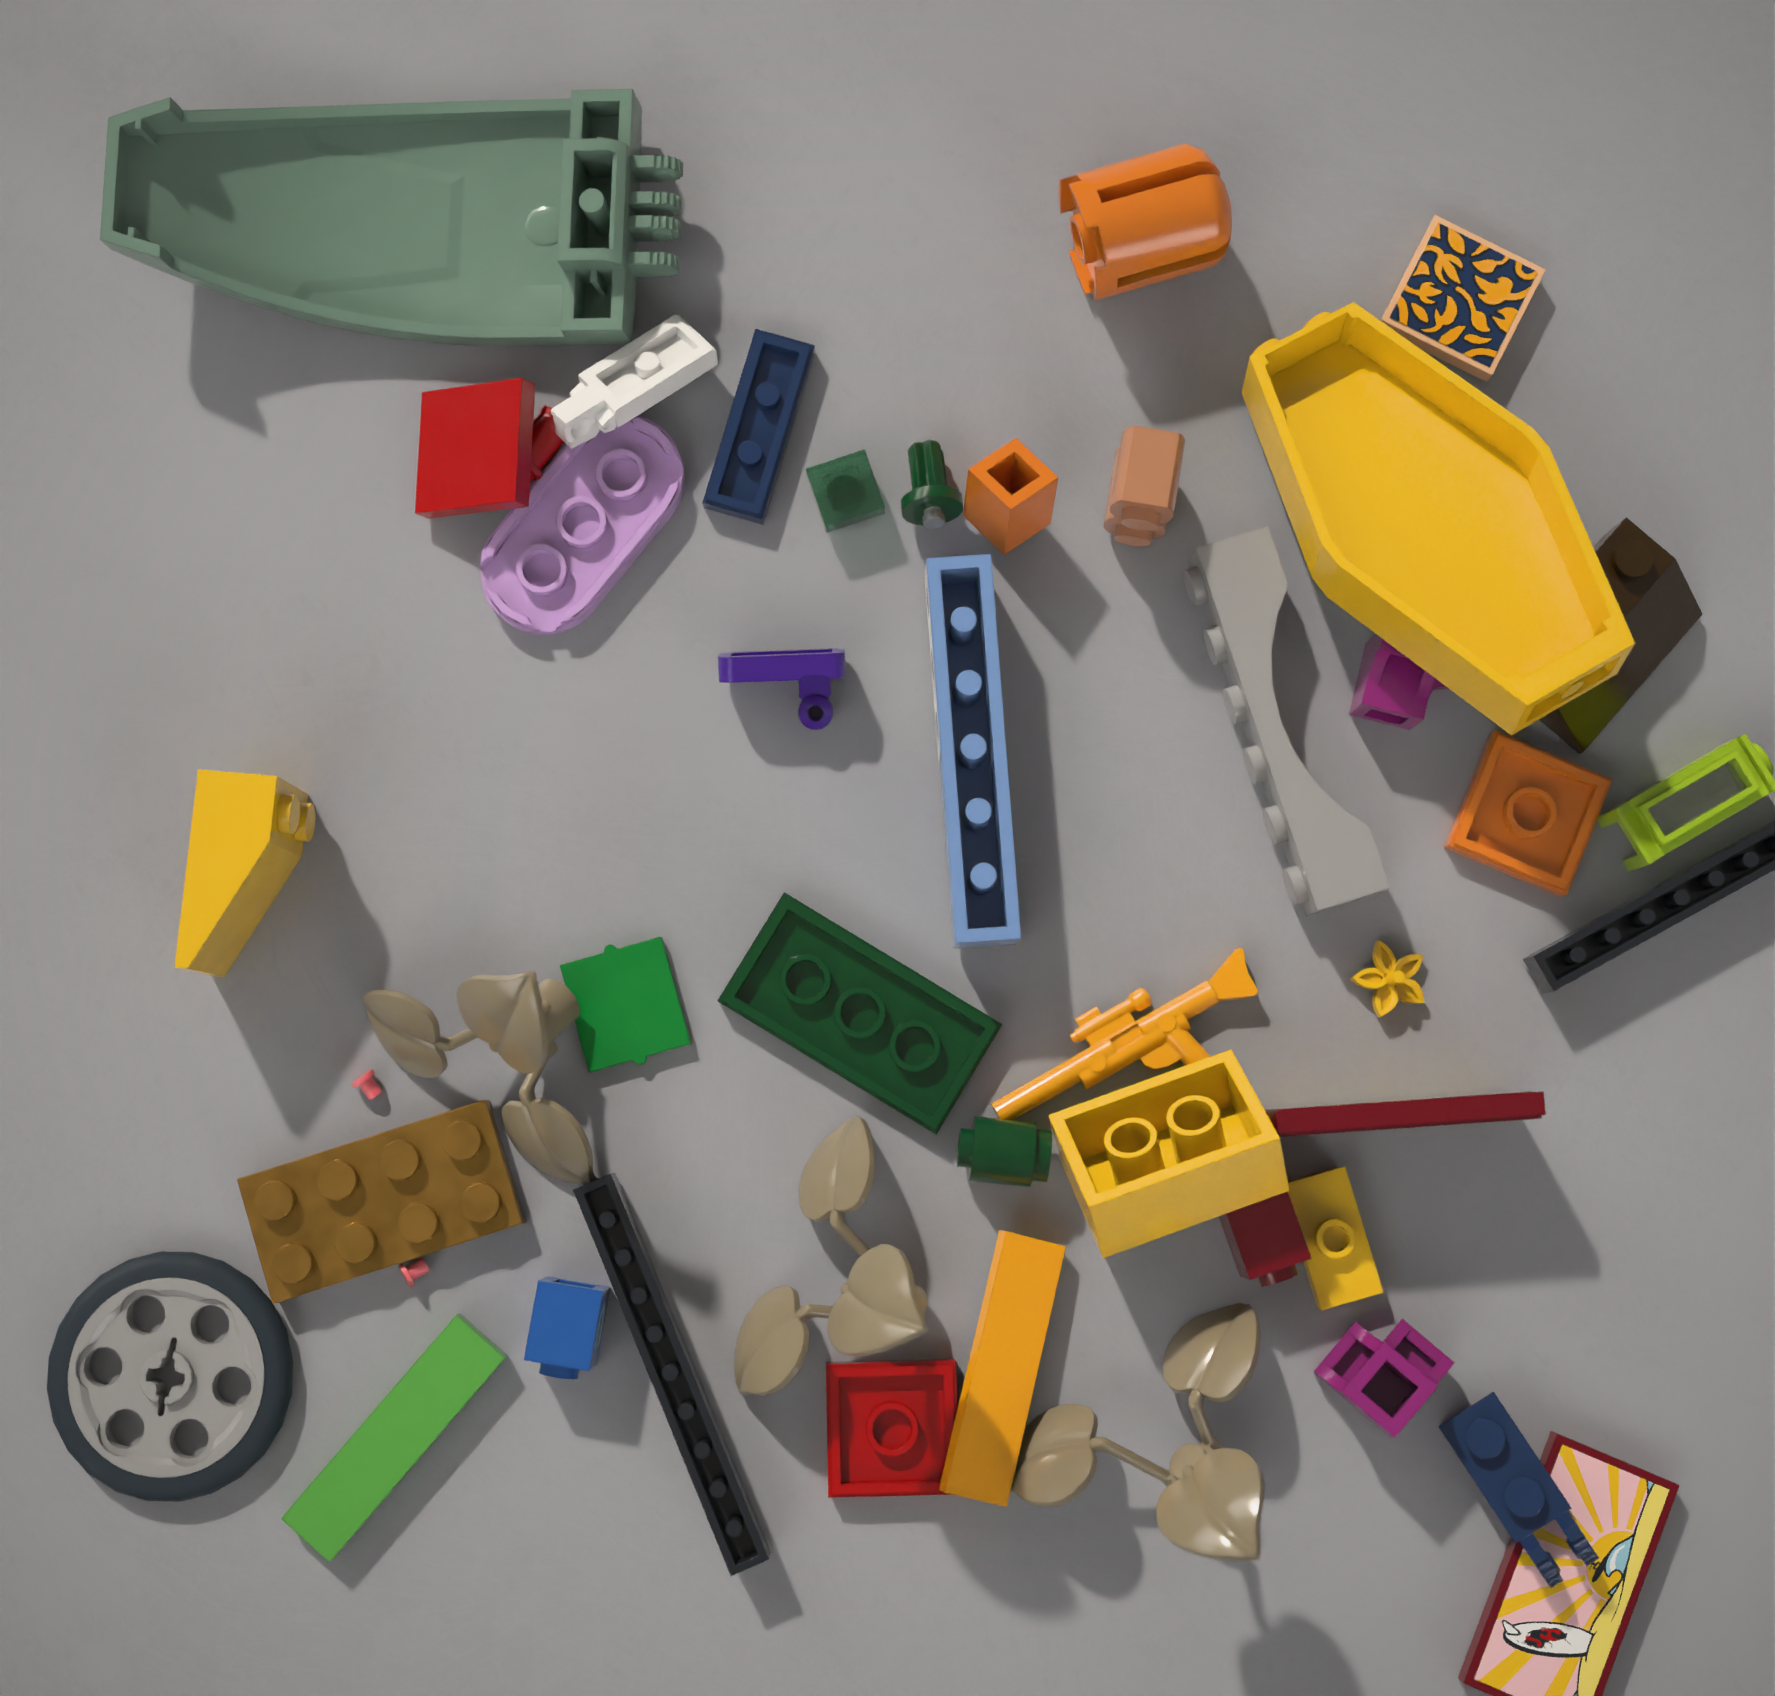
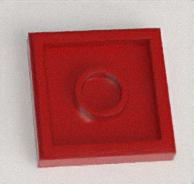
(475, 448)
(889, 1426)

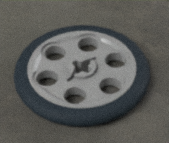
(236, 1432)

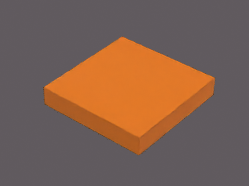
(1528, 813)

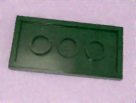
(860, 1013)

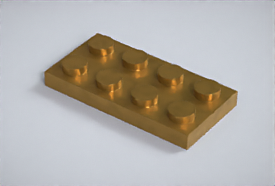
(380, 1201)

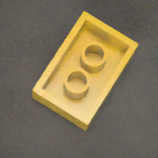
(1169, 1153)

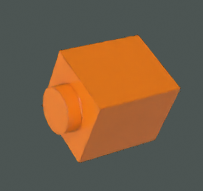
(1010, 496)

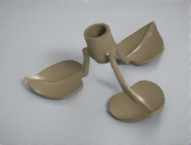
(518, 1023)
(877, 1304)
(1210, 1491)

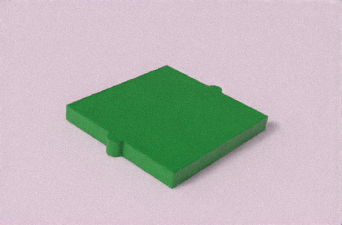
(626, 1004)

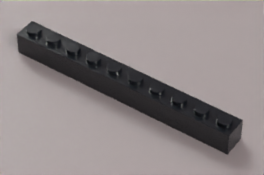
(1654, 911)
(673, 1374)

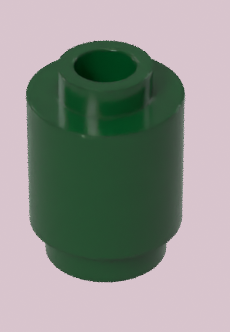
(1005, 1151)

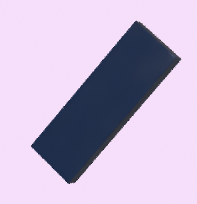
(759, 426)

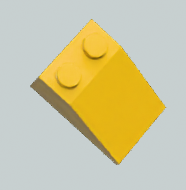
(239, 856)

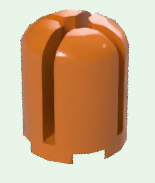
(1146, 220)

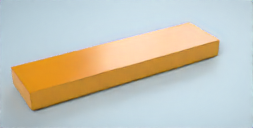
(1002, 1368)

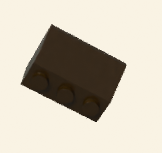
(1658, 614)

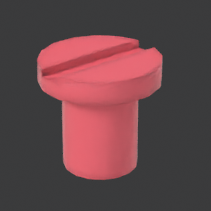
(368, 1084)
(414, 1271)

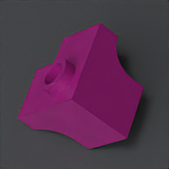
(1391, 687)
(1385, 1378)

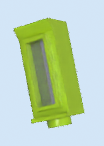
(1692, 799)

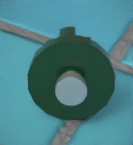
(930, 500)

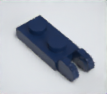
(1514, 1481)

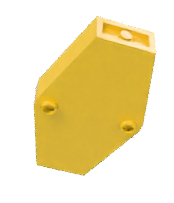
(1434, 517)

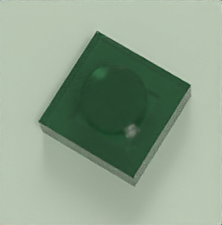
(845, 491)

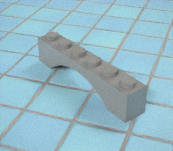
(1326, 847)

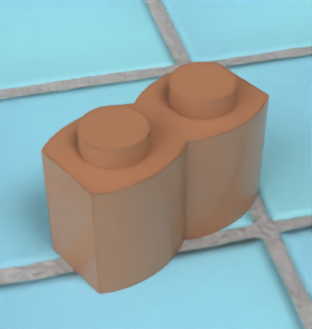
(1144, 485)

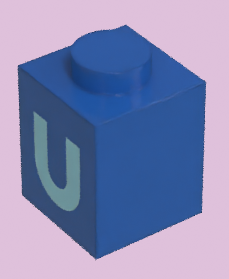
(566, 1326)

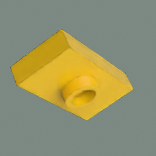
(1336, 1239)

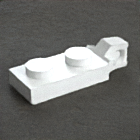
(633, 380)

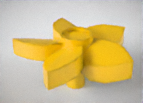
(1390, 979)

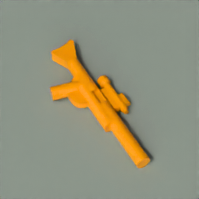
(1119, 1040)

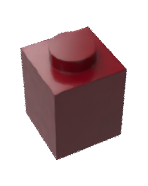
(1266, 1240)

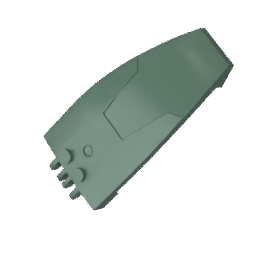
(403, 213)

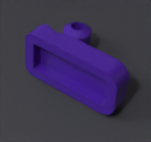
(809, 666)

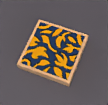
(1462, 298)

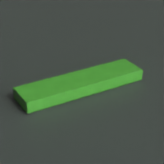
(394, 1437)

